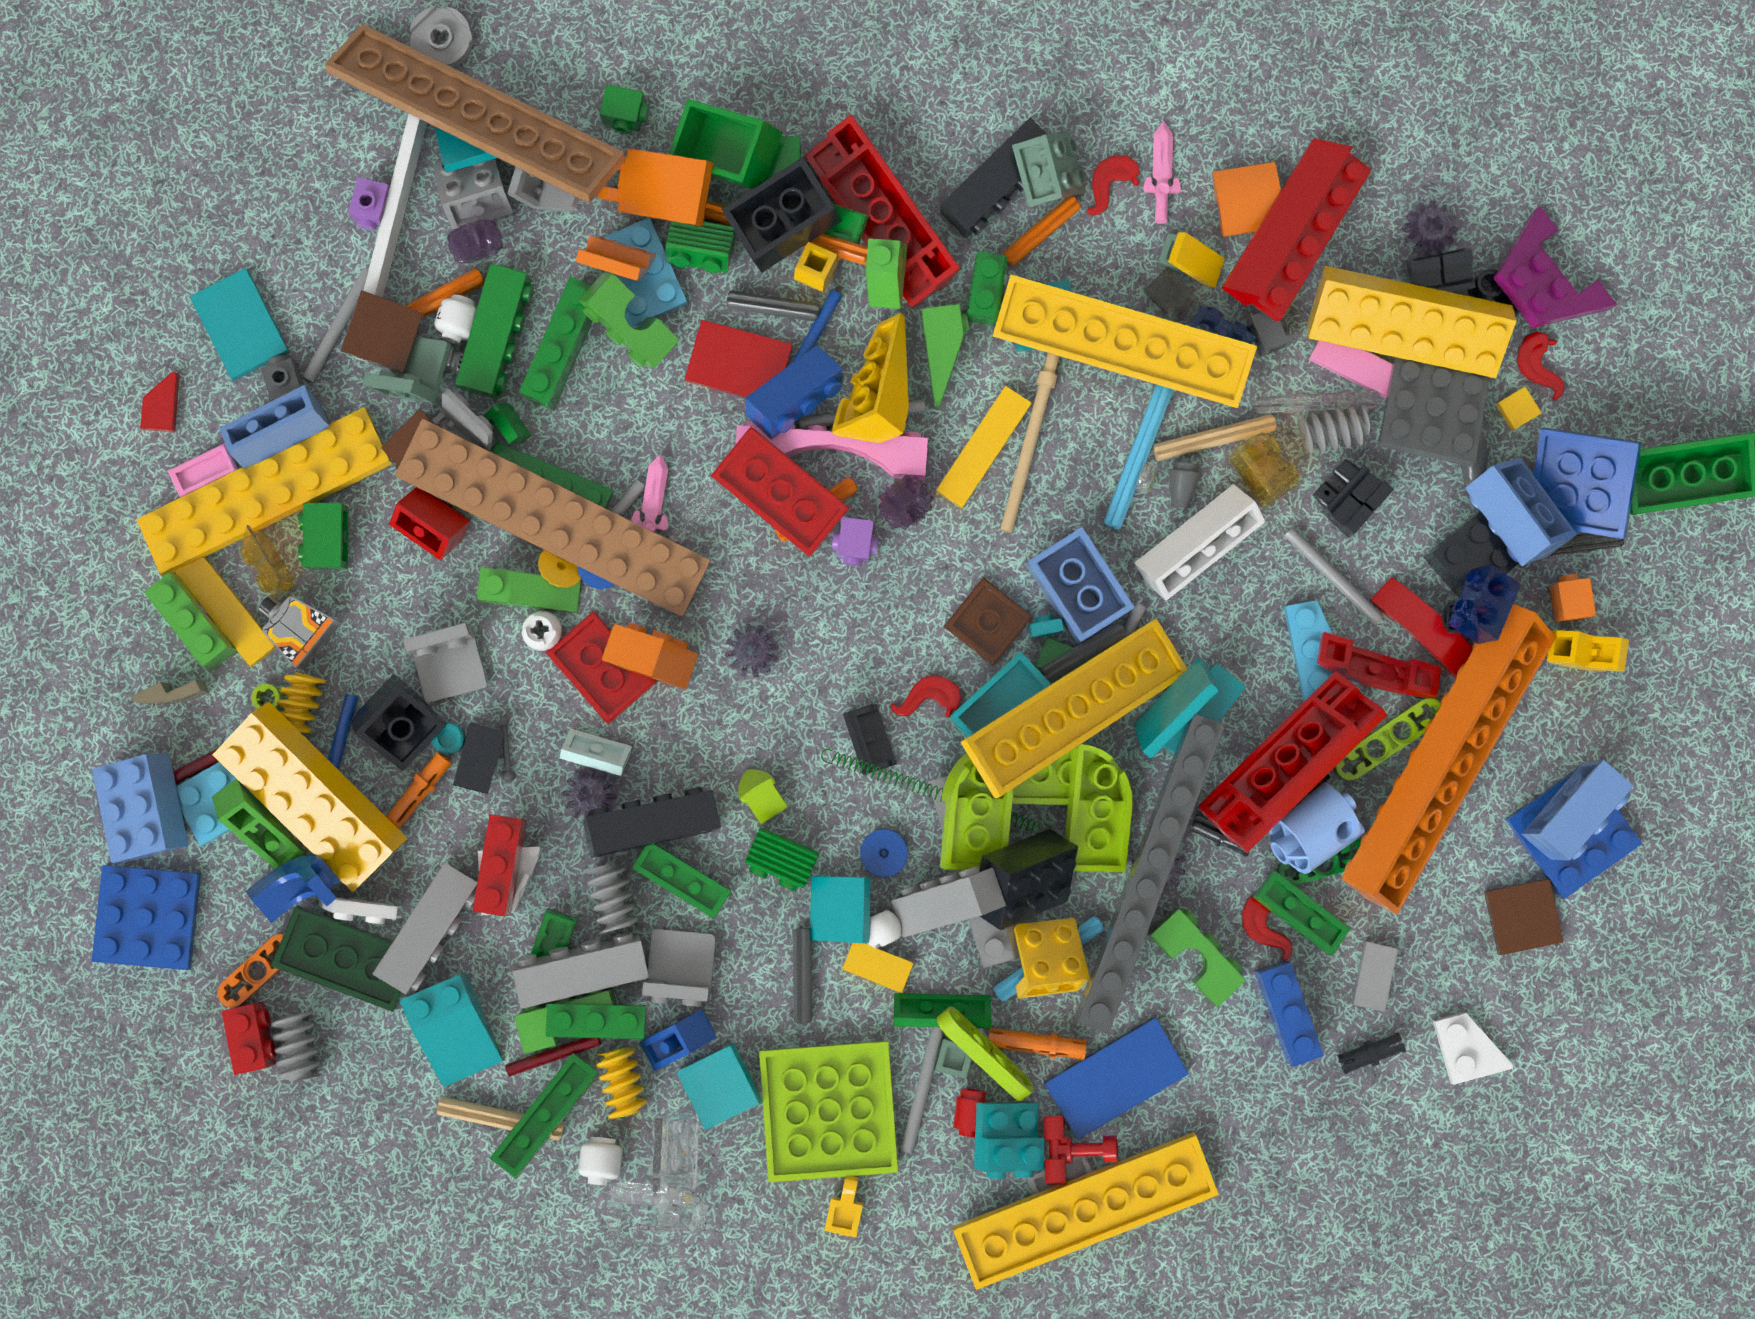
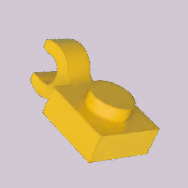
(845, 1212)

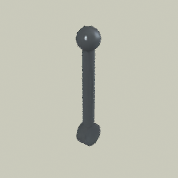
(508, 775)

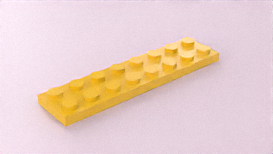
(1124, 341)
(263, 492)
(1074, 708)
(1085, 1210)

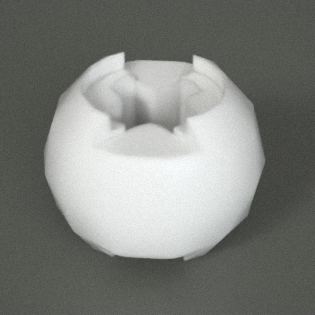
(532, 623)
(884, 929)

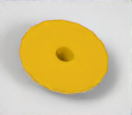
(558, 570)

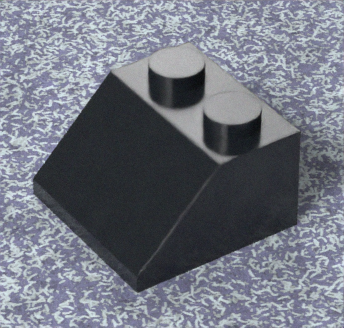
(397, 722)

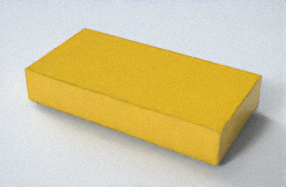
(1196, 259)
(878, 966)

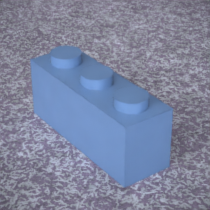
(274, 427)

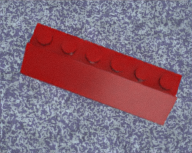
(864, 183)
(1297, 228)
(1291, 761)

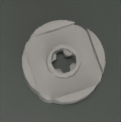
(442, 20)

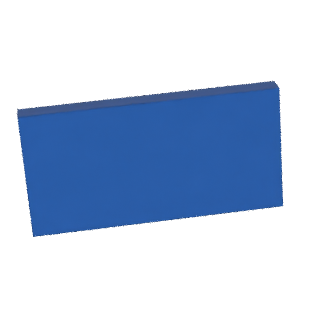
(1116, 1078)

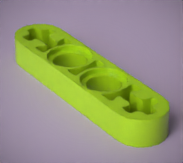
(1386, 736)
(985, 1053)

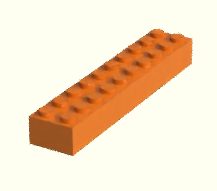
(1447, 761)

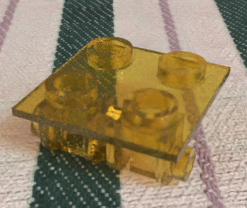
(259, 552)

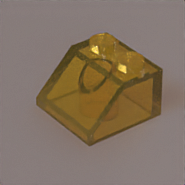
(1264, 469)

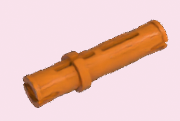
(423, 784)
(1038, 1043)

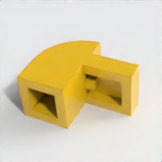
(816, 267)
(1588, 652)

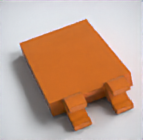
(662, 187)

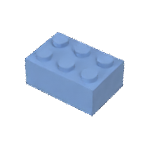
(1520, 511)
(1079, 585)
(140, 807)
(1578, 810)

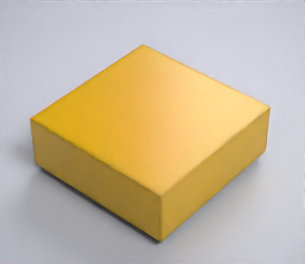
(1518, 408)

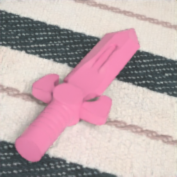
(1162, 172)
(654, 496)

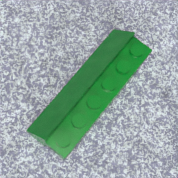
(1695, 473)

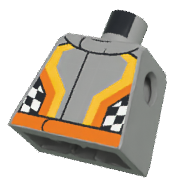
(297, 628)

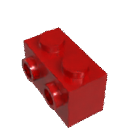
(429, 522)
(249, 1037)

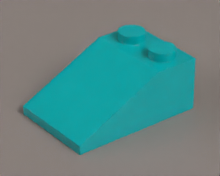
(452, 1029)

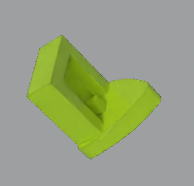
(760, 794)

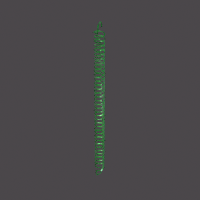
(914, 783)

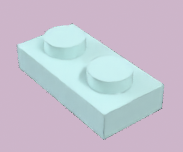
(595, 752)

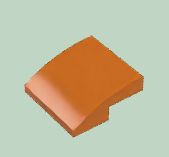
(1244, 196)
(616, 257)

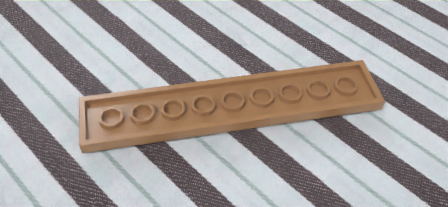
(476, 113)
(552, 517)

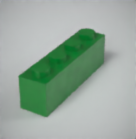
(494, 331)
(558, 348)

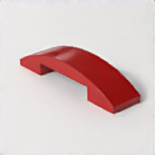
(1423, 625)
(1378, 670)

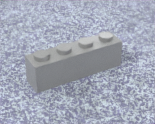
(948, 902)
(425, 929)
(579, 970)

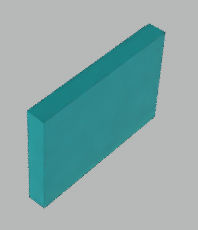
(239, 324)
(1175, 707)

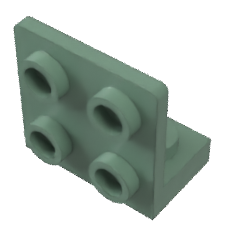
(1049, 168)
(421, 374)

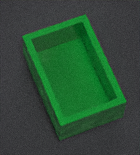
(734, 142)

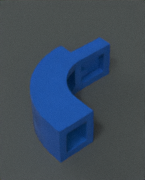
(293, 883)

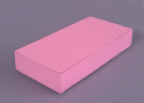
(202, 470)

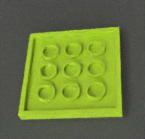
(828, 1111)

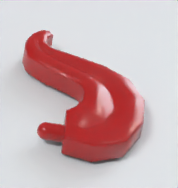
(1110, 170)
(1529, 362)
(933, 687)
(1255, 925)

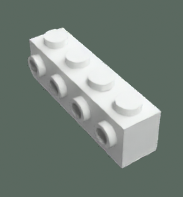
(1200, 542)

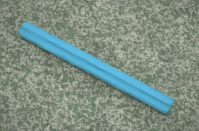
(1137, 457)

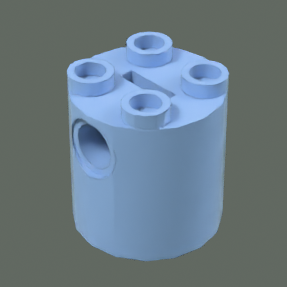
(1316, 829)

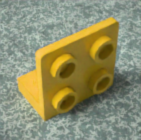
(1050, 958)

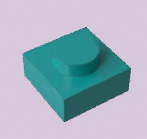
(1045, 626)

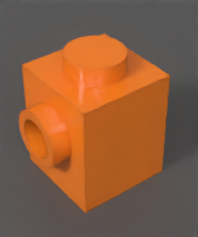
(1572, 599)

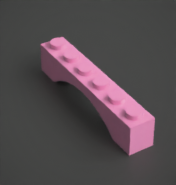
(896, 456)

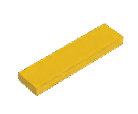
(983, 447)
(226, 610)

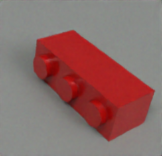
(499, 865)

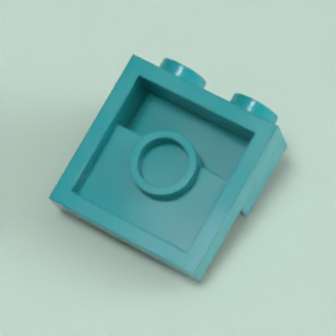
(1008, 1139)

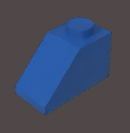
(678, 1040)

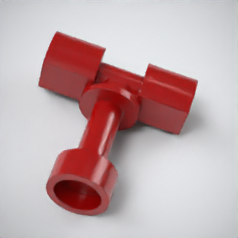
(1063, 1150)

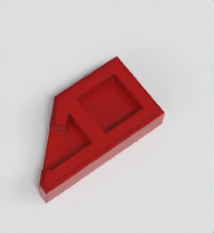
(160, 405)

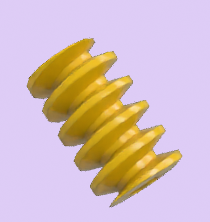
(300, 700)
(621, 1082)

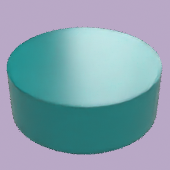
(450, 739)

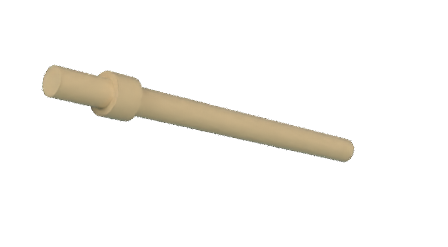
(1045, 381)

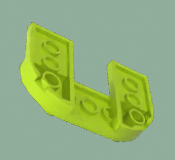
(1082, 779)

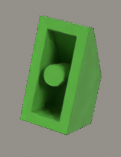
(885, 273)

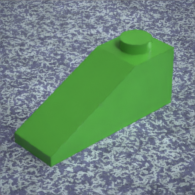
(943, 340)
(525, 591)
(255, 824)

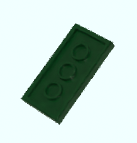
(335, 957)

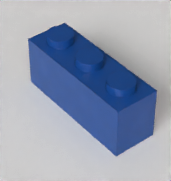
(794, 392)
(1289, 1013)

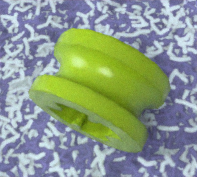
(255, 697)

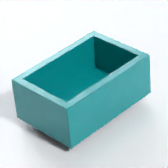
(1003, 692)

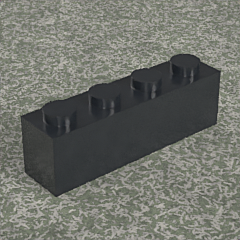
(988, 186)
(651, 823)

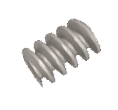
(1334, 428)
(611, 897)
(295, 1047)

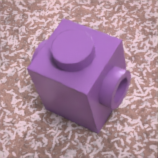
(368, 203)
(855, 541)

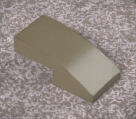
(164, 694)

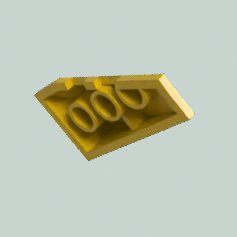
(880, 391)

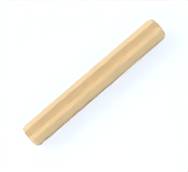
(1214, 437)
(484, 1115)

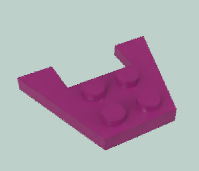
(1538, 284)

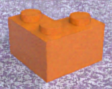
(650, 655)

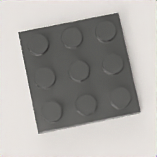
(1434, 411)

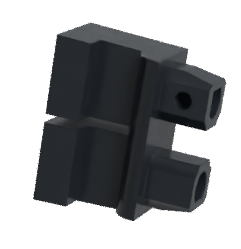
(1454, 268)
(1355, 500)

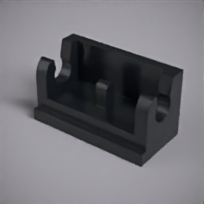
(869, 738)
(478, 758)

